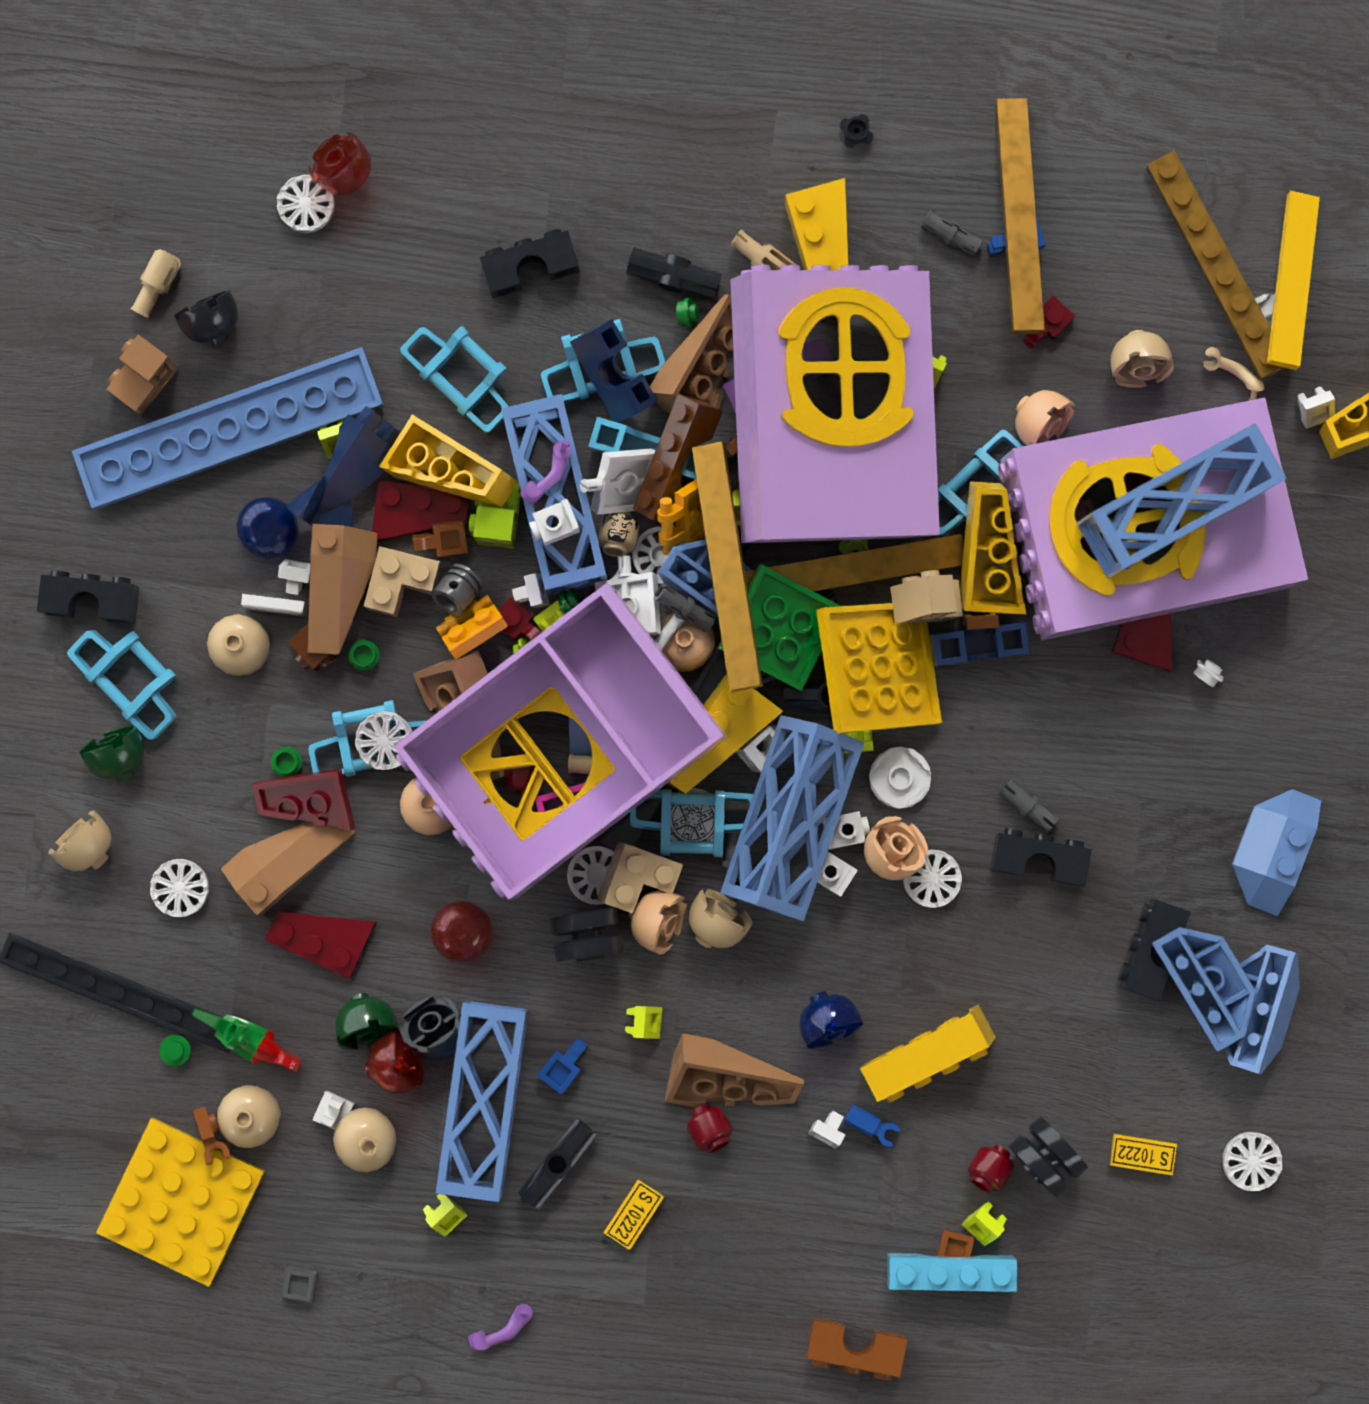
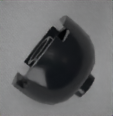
(209, 318)
(432, 1028)

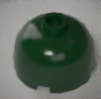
(115, 754)
(364, 1021)

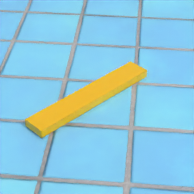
(1293, 280)

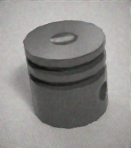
(458, 585)

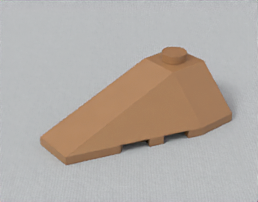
(699, 362)
(338, 578)
(450, 679)
(277, 864)
(715, 1072)

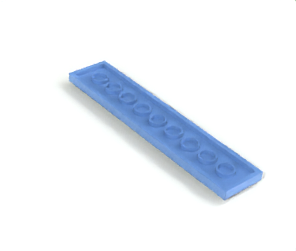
(227, 428)

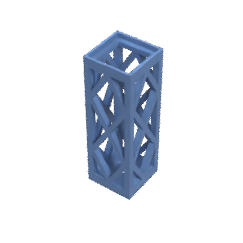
(535, 417)
(1254, 460)
(794, 803)
(469, 1185)

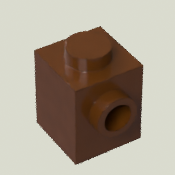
(306, 660)

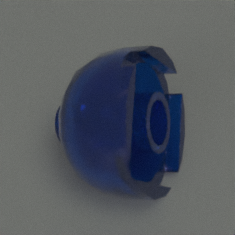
(267, 527)
(827, 1019)

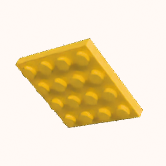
(877, 669)
(179, 1206)

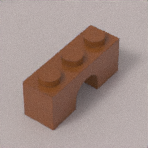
(882, 1356)

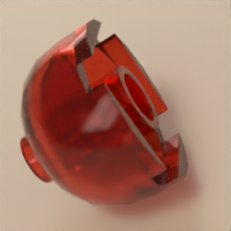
(341, 164)
(461, 931)
(394, 1065)

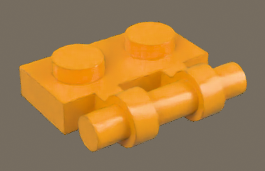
(686, 513)
(473, 627)

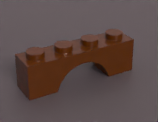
(687, 427)

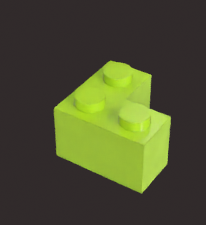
(496, 525)

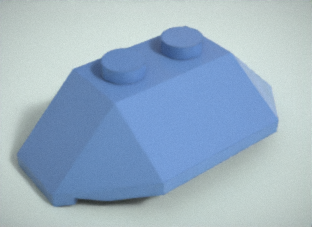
(690, 574)
(1275, 849)
(1209, 982)
(1277, 985)

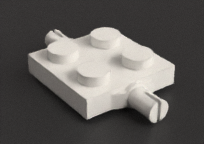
(618, 480)
(638, 594)

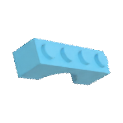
(613, 437)
(973, 1273)

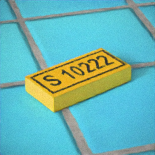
(1142, 1154)
(633, 1214)

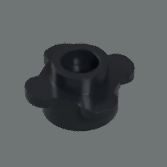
(858, 122)

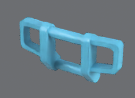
(430, 372)
(585, 389)
(980, 459)
(150, 692)
(340, 721)
(677, 798)

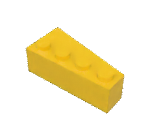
(820, 224)
(1347, 429)
(438, 462)
(989, 555)
(740, 718)
(928, 1055)

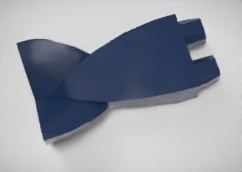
(349, 472)

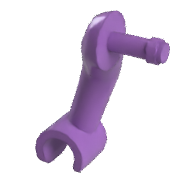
(560, 456)
(519, 1318)

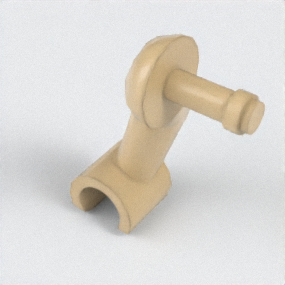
(1237, 369)

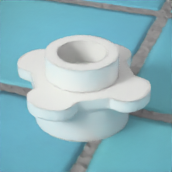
(1208, 672)

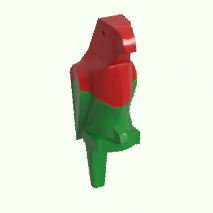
(249, 1040)

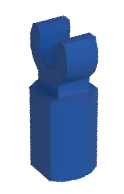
(869, 1124)

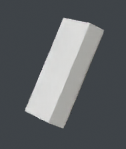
(274, 605)

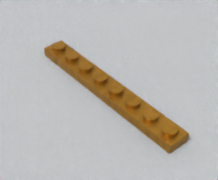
(1214, 260)

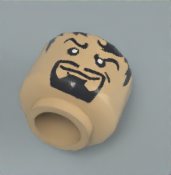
(618, 533)

